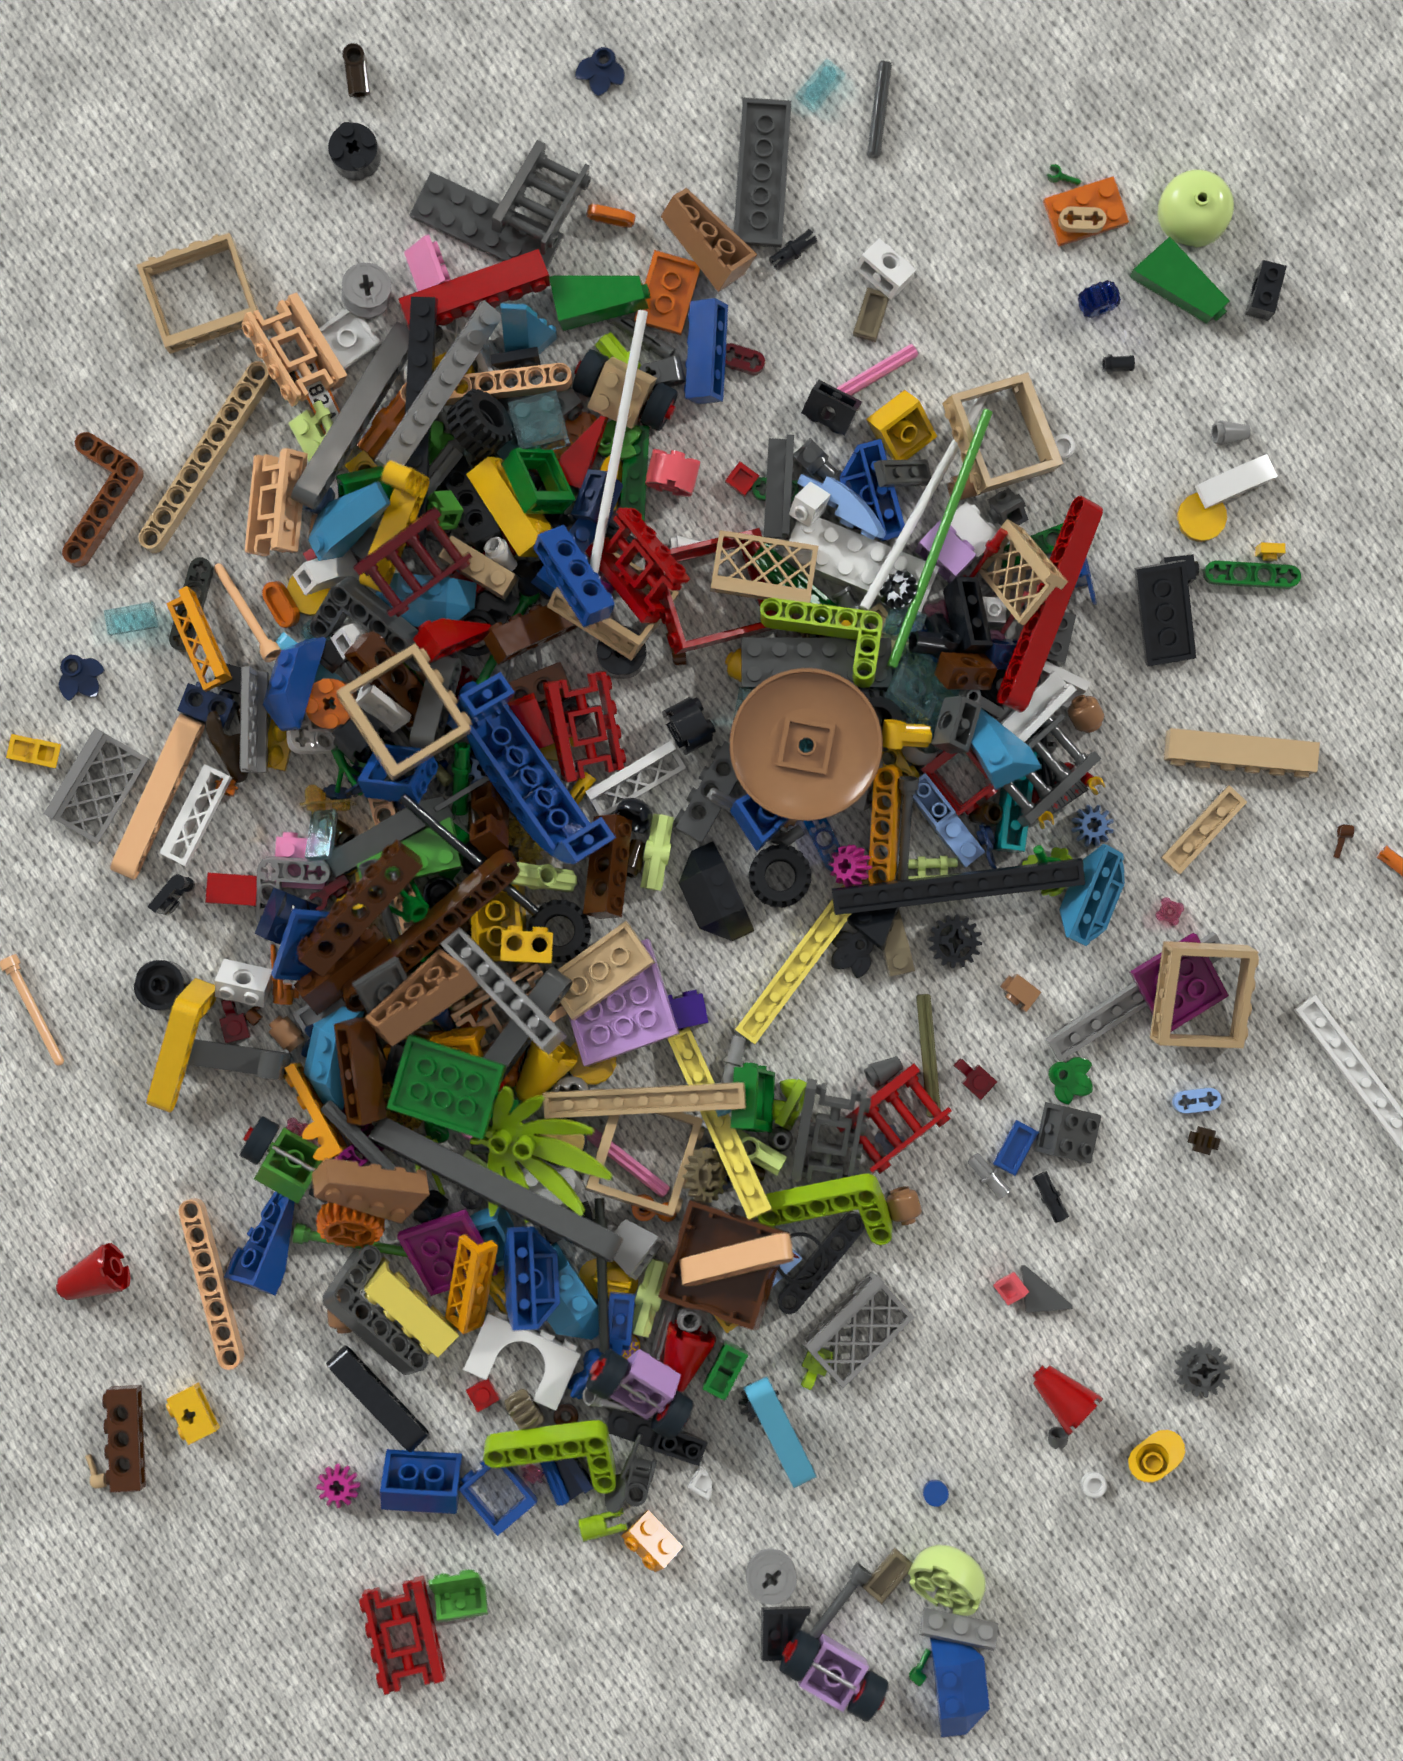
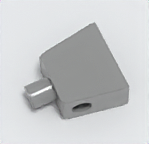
(637, 1247)

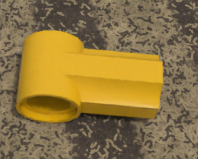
(899, 734)

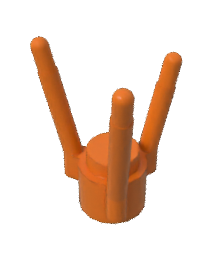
(282, 992)

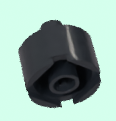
(349, 138)
(621, 666)
(689, 725)
(352, 743)
(149, 979)

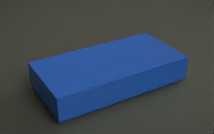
(1015, 1147)

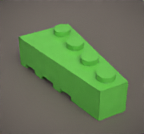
(434, 852)

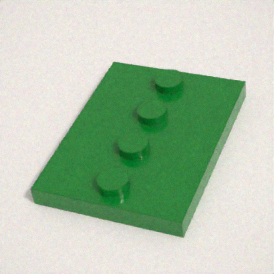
(446, 1086)

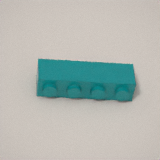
(1009, 833)

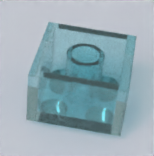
(539, 422)

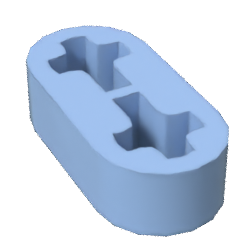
(1197, 1106)

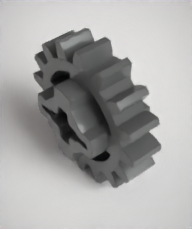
(1203, 1381)

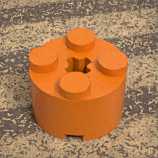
(318, 704)

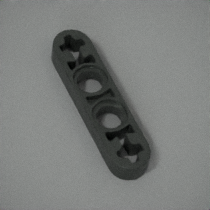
(205, 576)

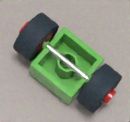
(289, 1159)

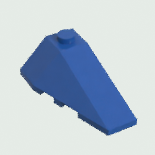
(265, 1255)

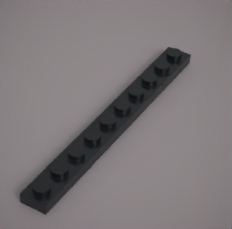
(419, 370)
(958, 886)

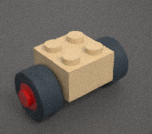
(603, 382)

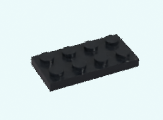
(1165, 613)

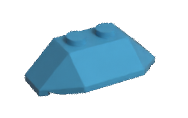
(446, 599)
(1090, 906)
(322, 1058)
(577, 1308)

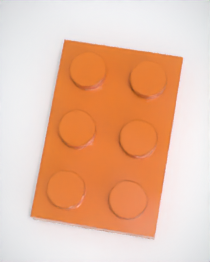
(1099, 194)
(671, 290)

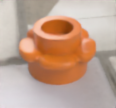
(230, 791)

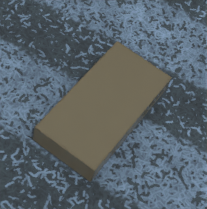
(871, 315)
(888, 1575)

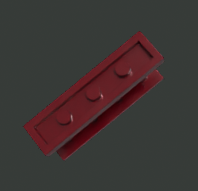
(389, 551)

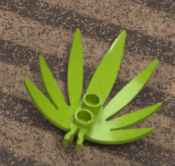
(518, 1141)

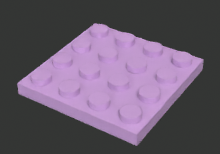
(627, 1018)

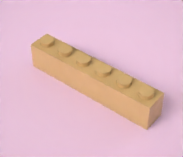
(1241, 751)

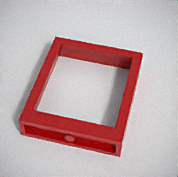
(670, 618)

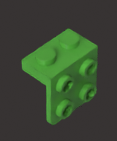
(459, 1595)

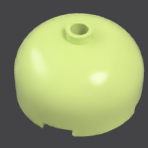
(1195, 208)
(956, 1574)

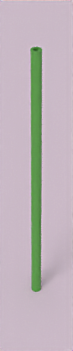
(940, 538)

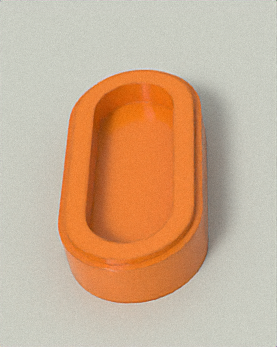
(610, 215)
(281, 604)

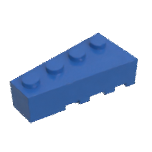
(756, 821)

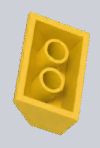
(495, 917)

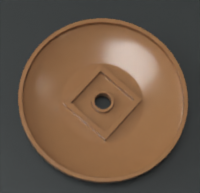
(800, 707)

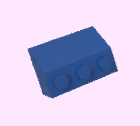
(421, 1481)

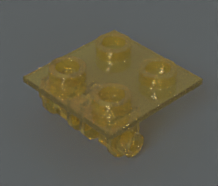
(316, 801)

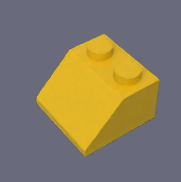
(902, 426)

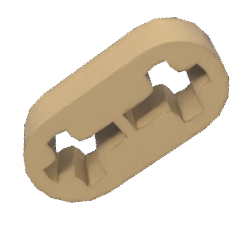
(1083, 225)

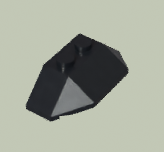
(713, 895)

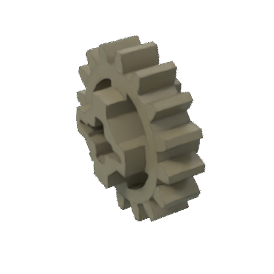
(705, 1175)

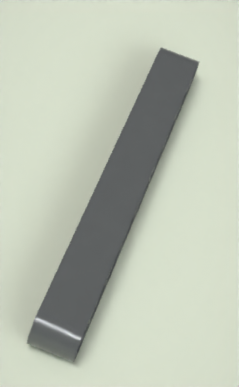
(353, 418)

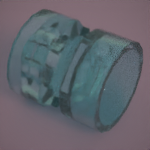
(895, 620)

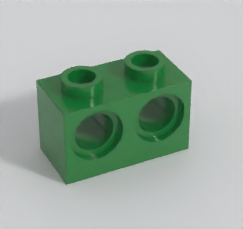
(725, 1370)

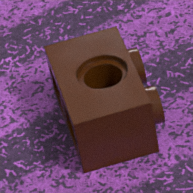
(965, 671)

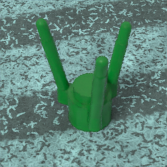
(413, 907)

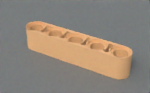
(736, 1259)

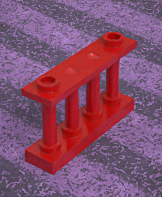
(890, 1094)

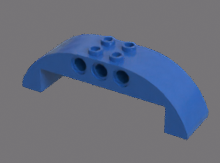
(526, 777)

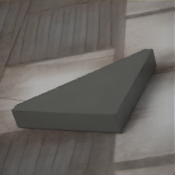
(1041, 1295)

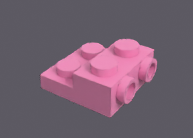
(295, 847)

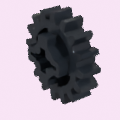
(944, 940)

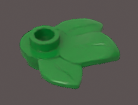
(1074, 1081)

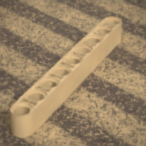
(206, 469)

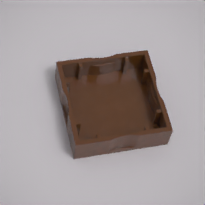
(731, 1299)

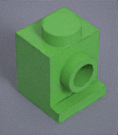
(447, 506)

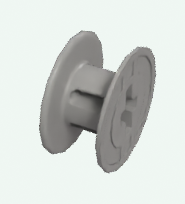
(353, 293)
(776, 1590)

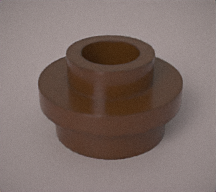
(565, 1408)

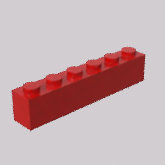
(493, 284)

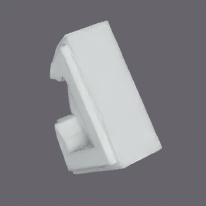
(701, 1483)

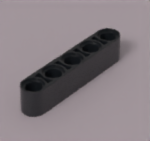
(831, 1254)
(377, 1398)

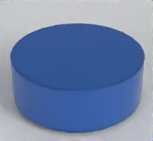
(935, 1493)

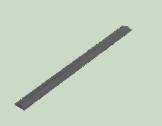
(460, 794)

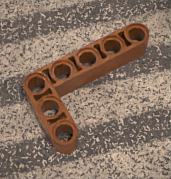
(103, 499)

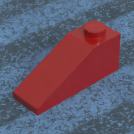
(582, 453)
(448, 636)

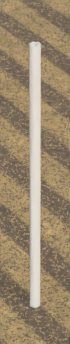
(618, 440)
(918, 511)

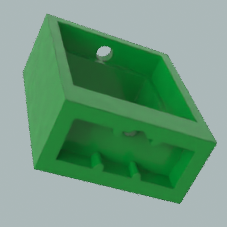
(558, 493)
(759, 1098)

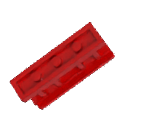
(624, 577)
(566, 730)
(423, 1630)

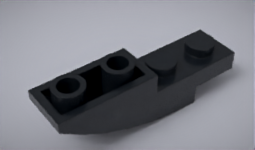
(629, 1425)

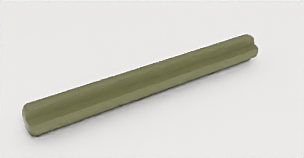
(928, 1050)

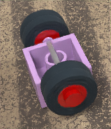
(644, 1388)
(834, 1674)

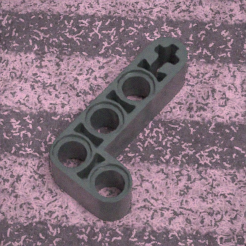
(431, 712)

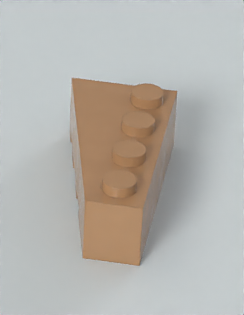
(707, 239)
(421, 997)
(370, 1189)

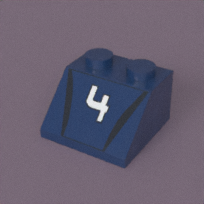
(277, 913)

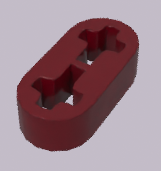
(744, 353)

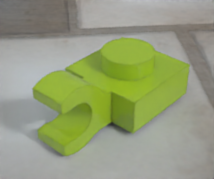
(814, 1367)

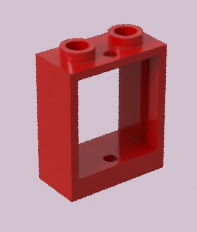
(969, 805)

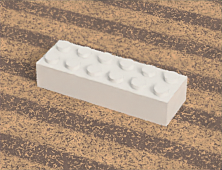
(851, 557)

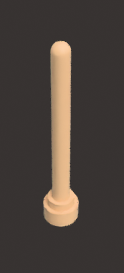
(268, 649)
(11, 966)

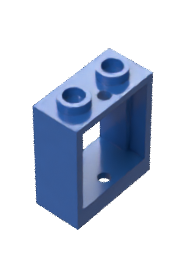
(373, 776)
(512, 1514)

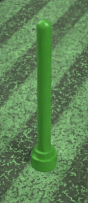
(304, 1234)

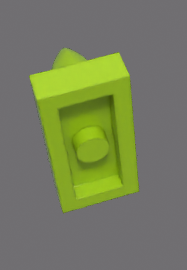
(786, 1112)

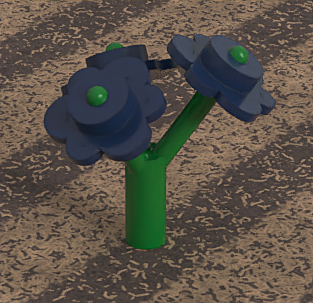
(336, 792)

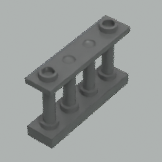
(527, 178)
(1065, 778)

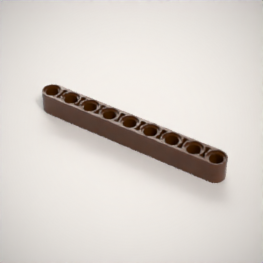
(436, 920)

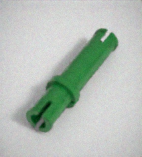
(461, 770)

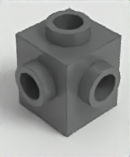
(1007, 506)

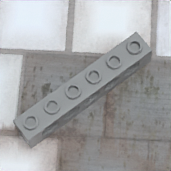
(504, 990)

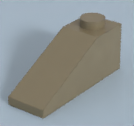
(897, 950)

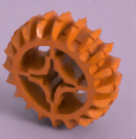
(348, 1226)

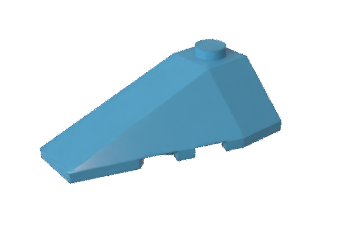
(346, 520)

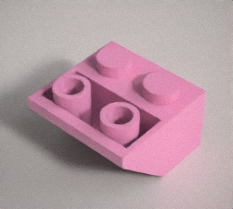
(424, 262)

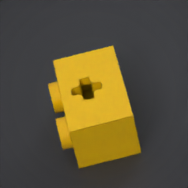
(187, 1401)

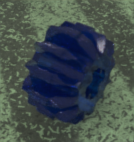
(1099, 299)

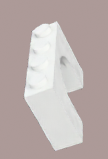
(324, 574)
(558, 1356)

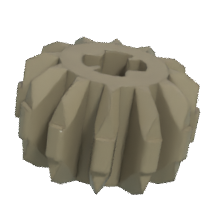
(524, 1410)

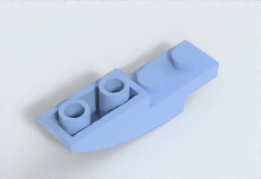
(850, 508)
(946, 822)

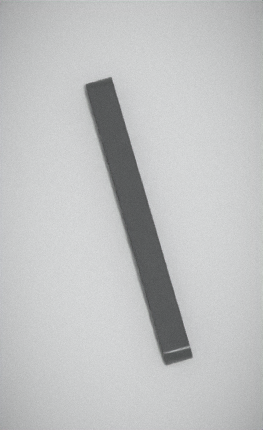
(496, 1189)

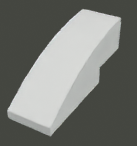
(1236, 481)

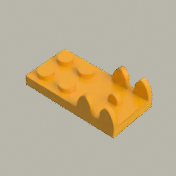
(321, 1127)

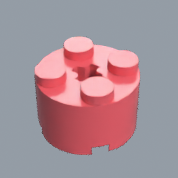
(672, 472)

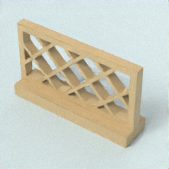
(1042, 571)
(756, 589)

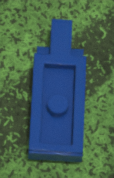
(621, 1320)

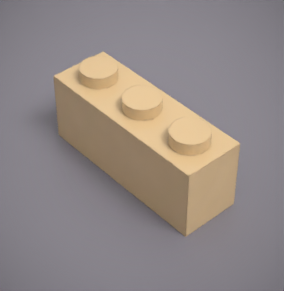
(483, 570)

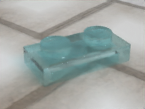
(820, 85)
(131, 618)
(321, 835)

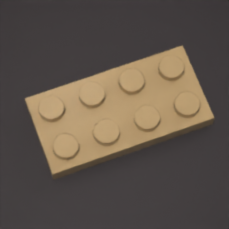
(604, 969)

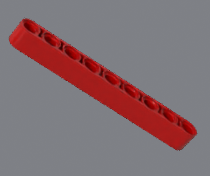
(1043, 625)

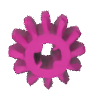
(857, 872)
(332, 1491)

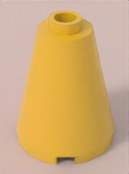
(543, 1070)

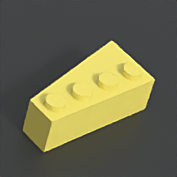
(410, 1309)

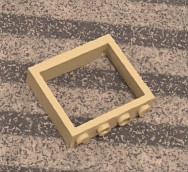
(176, 258)
(1034, 420)
(608, 630)
(447, 697)
(1167, 989)
(675, 1202)

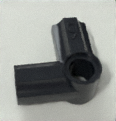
(936, 640)

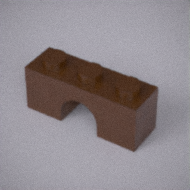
(492, 829)

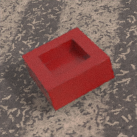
(742, 479)
(482, 1394)

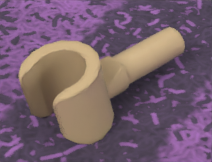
(96, 1480)

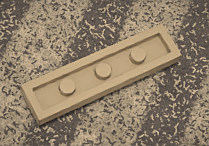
(1203, 830)

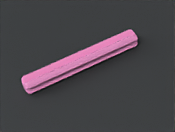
(879, 370)
(631, 1165)

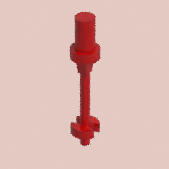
(992, 547)

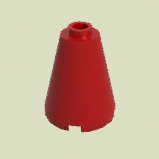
(95, 1275)
(686, 1352)
(1065, 1397)

